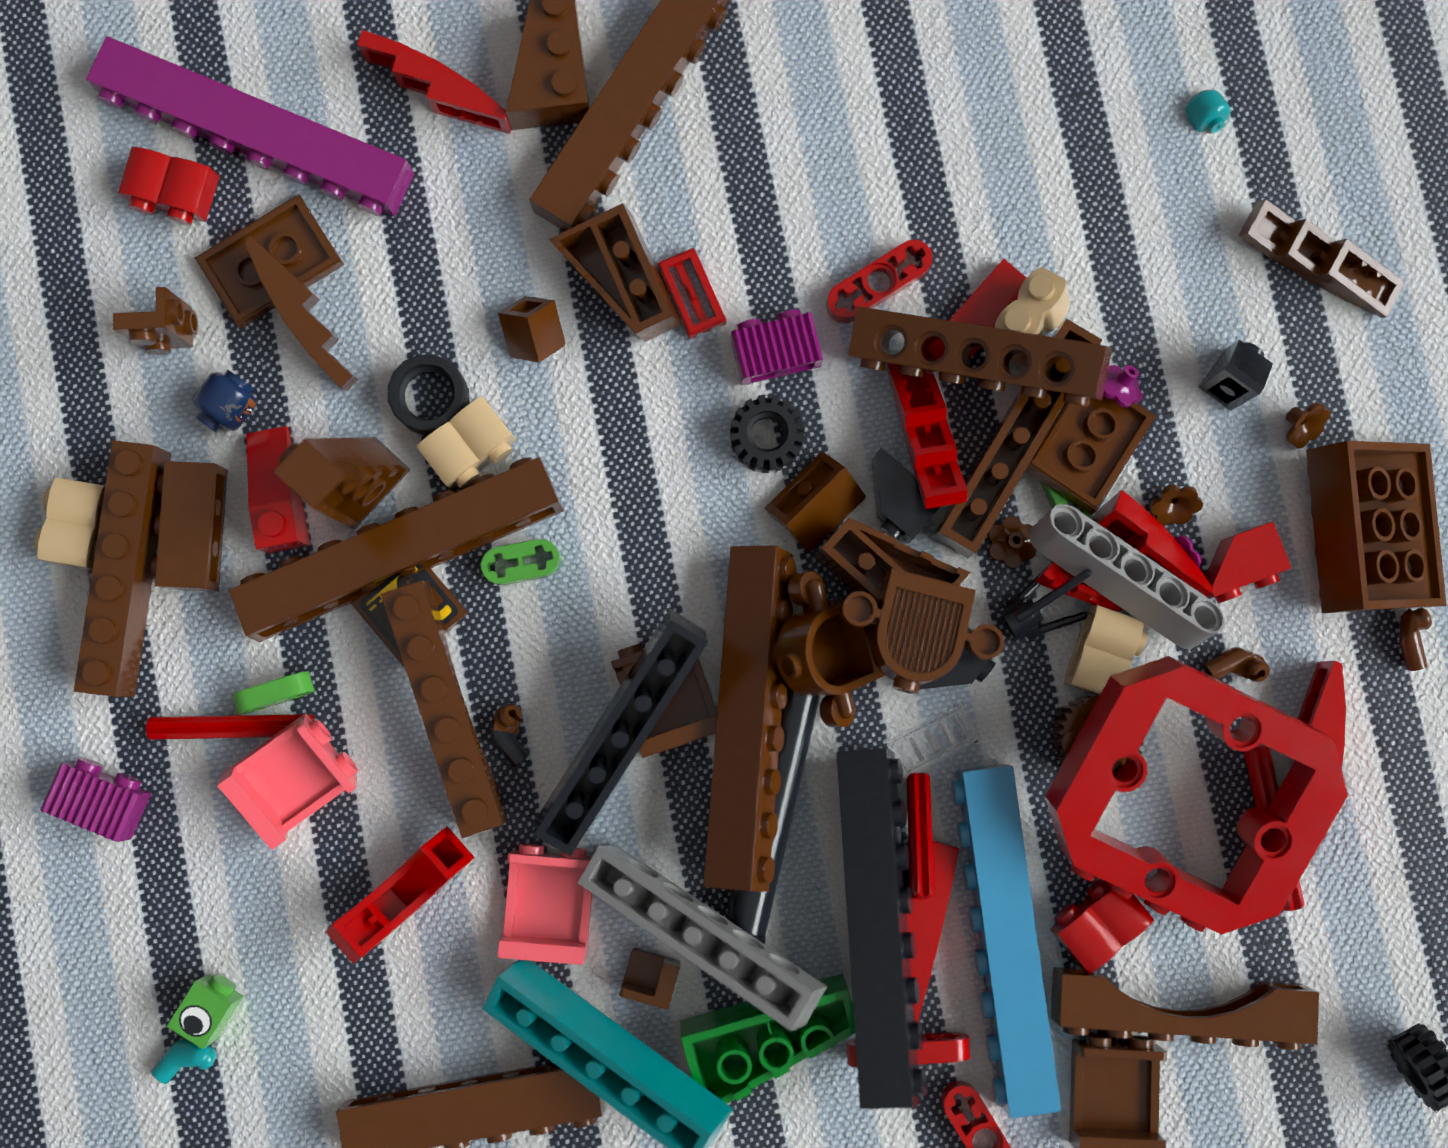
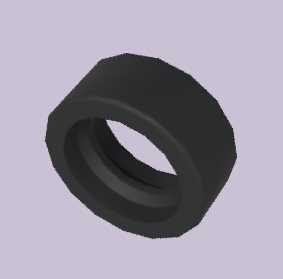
(406, 372)

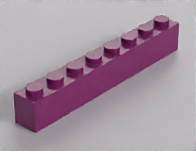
(250, 127)

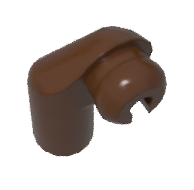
(1410, 638)
(1238, 662)

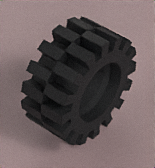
(774, 410)
(1423, 1064)

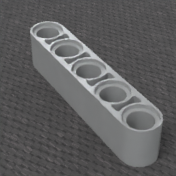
(1126, 577)

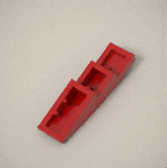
(445, 89)
(928, 438)
(1326, 703)
(929, 917)

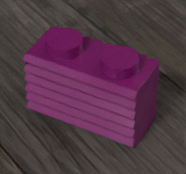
(776, 347)
(96, 800)

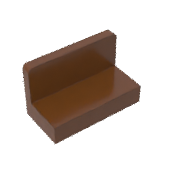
(816, 501)

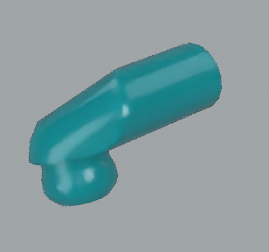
(182, 1054)

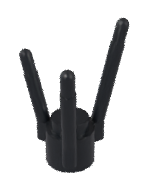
(1023, 616)

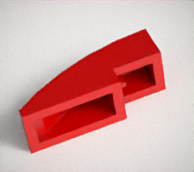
(1146, 534)

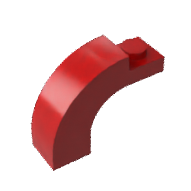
(400, 895)

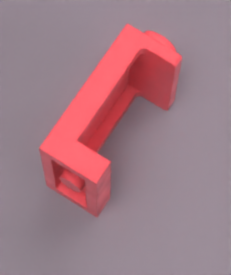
(288, 779)
(546, 907)

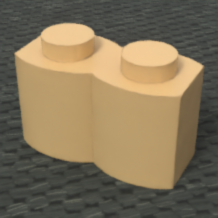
(1039, 307)
(467, 444)
(70, 523)
(1104, 648)

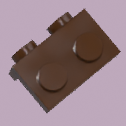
(162, 329)

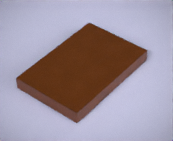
(290, 236)
(1089, 449)

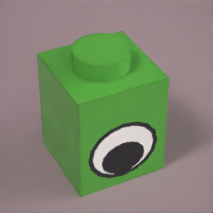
(206, 1010)

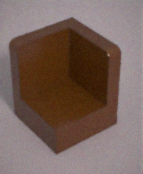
(532, 329)
(650, 978)

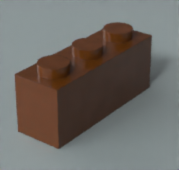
(190, 526)

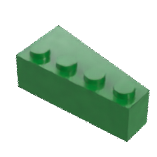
(744, 1047)

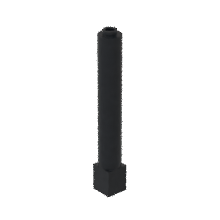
(751, 908)

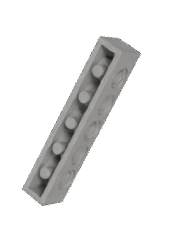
(703, 936)

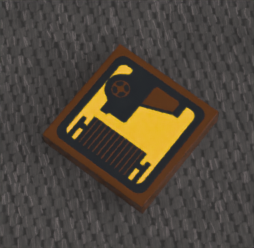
(373, 611)

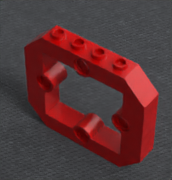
(1267, 867)

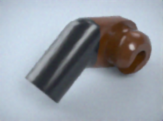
(505, 732)

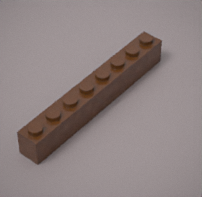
(625, 109)
(430, 534)
(749, 721)

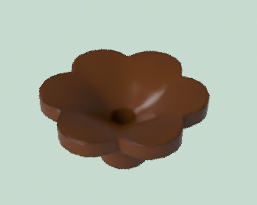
(1306, 424)
(1176, 505)
(1002, 544)

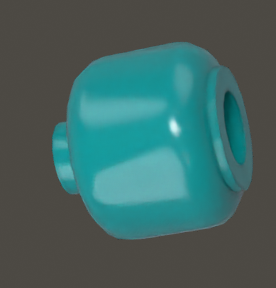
(1208, 111)

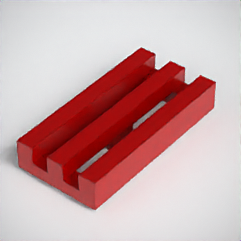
(705, 324)

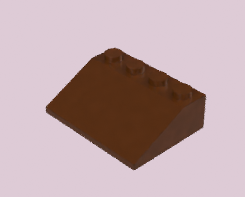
(1375, 526)

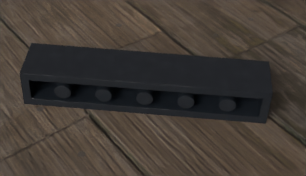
(620, 732)

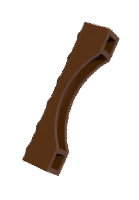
(442, 708)
(1264, 1013)

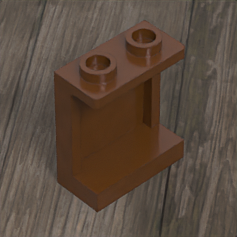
(688, 714)
(1115, 1092)

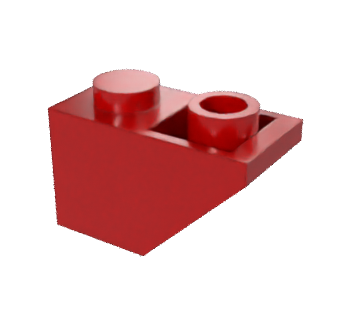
(1246, 559)

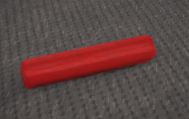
(920, 835)

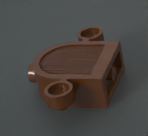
(919, 628)
(823, 653)

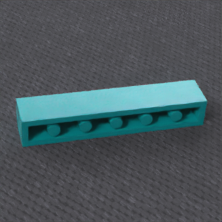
(606, 1058)

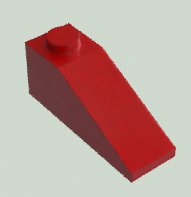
(273, 506)

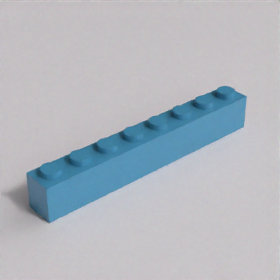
(1007, 941)

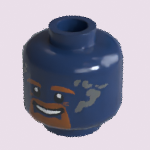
(224, 401)

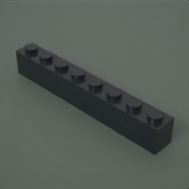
(878, 930)

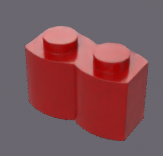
(168, 185)
(1099, 925)

